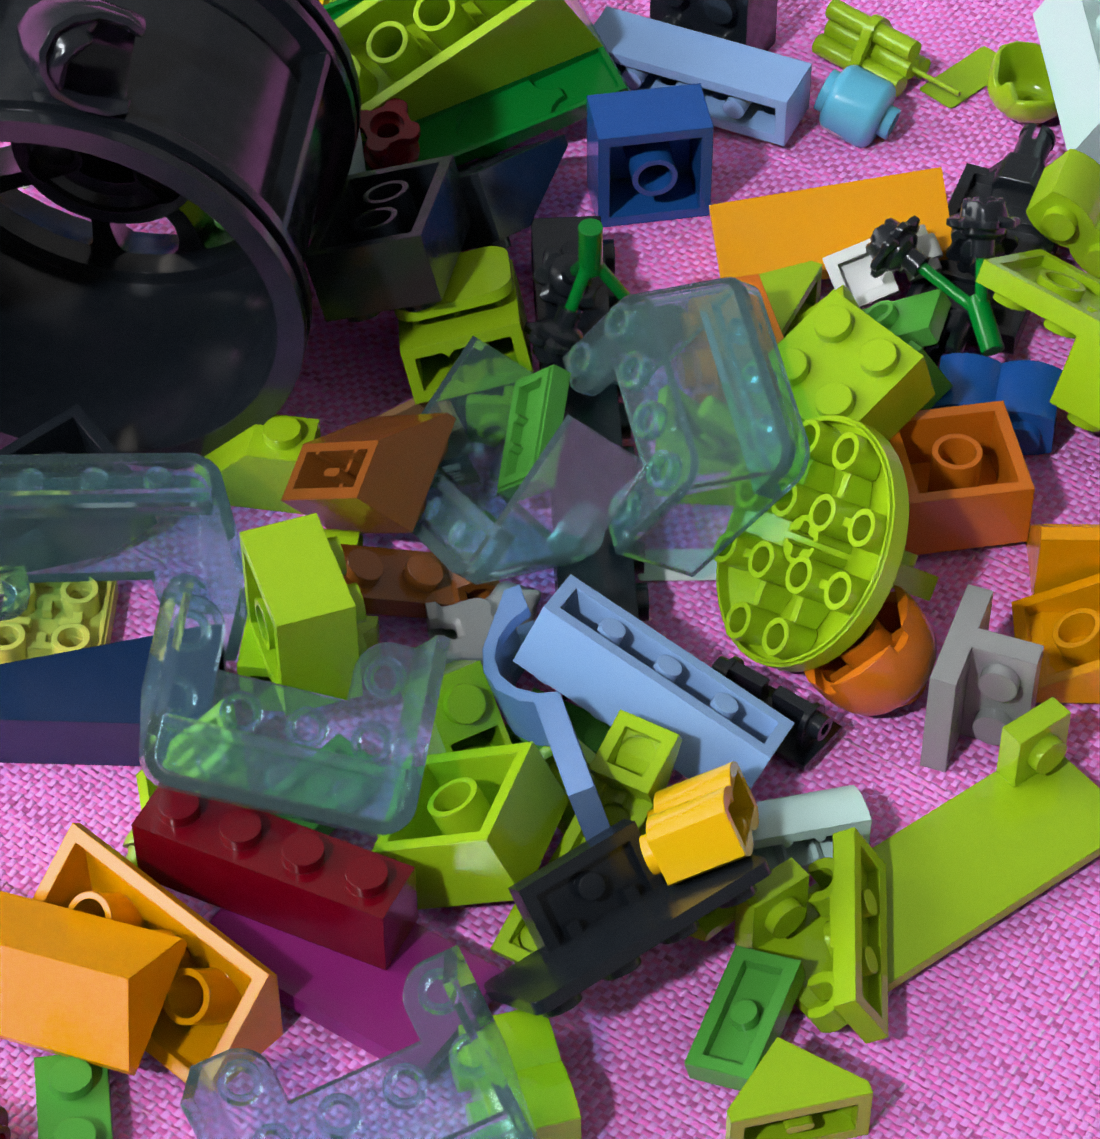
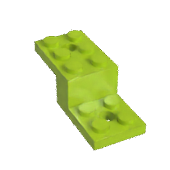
(1070, 308)

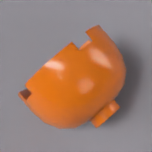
(885, 665)

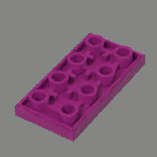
(343, 992)

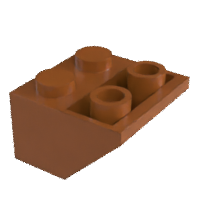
(371, 472)

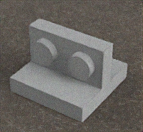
(977, 681)

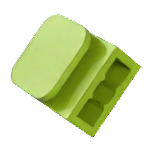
(479, 302)

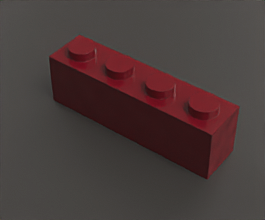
(278, 874)

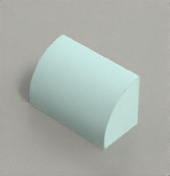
(805, 824)

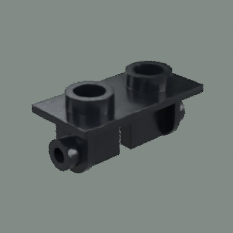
(811, 727)

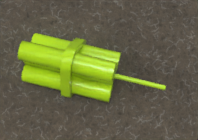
(873, 44)

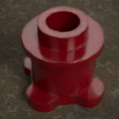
(390, 135)

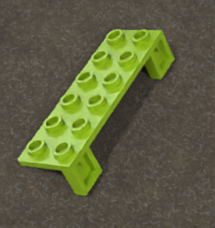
(955, 864)

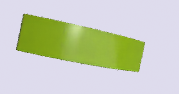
(628, 772)

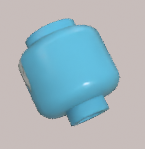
(857, 106)

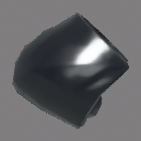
(81, 52)

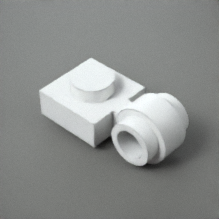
(852, 269)

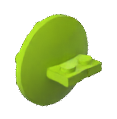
(824, 554)

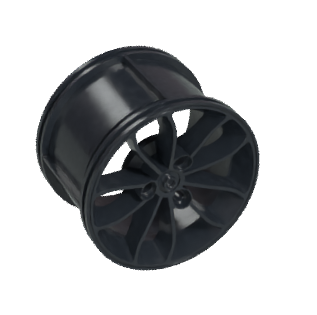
(192, 332)

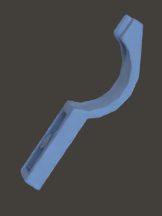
(538, 715)

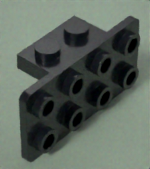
(603, 911)

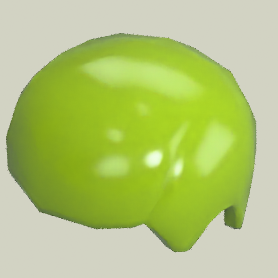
(1021, 84)

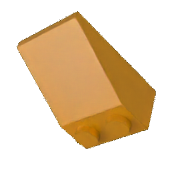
(1069, 629)

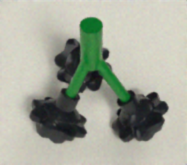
(976, 235)
(570, 281)

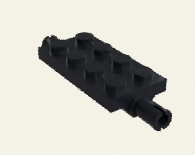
(1015, 181)

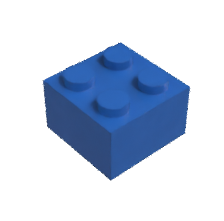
(649, 154)

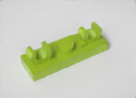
(853, 938)

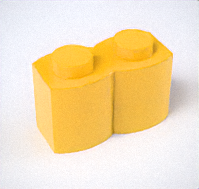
(700, 825)

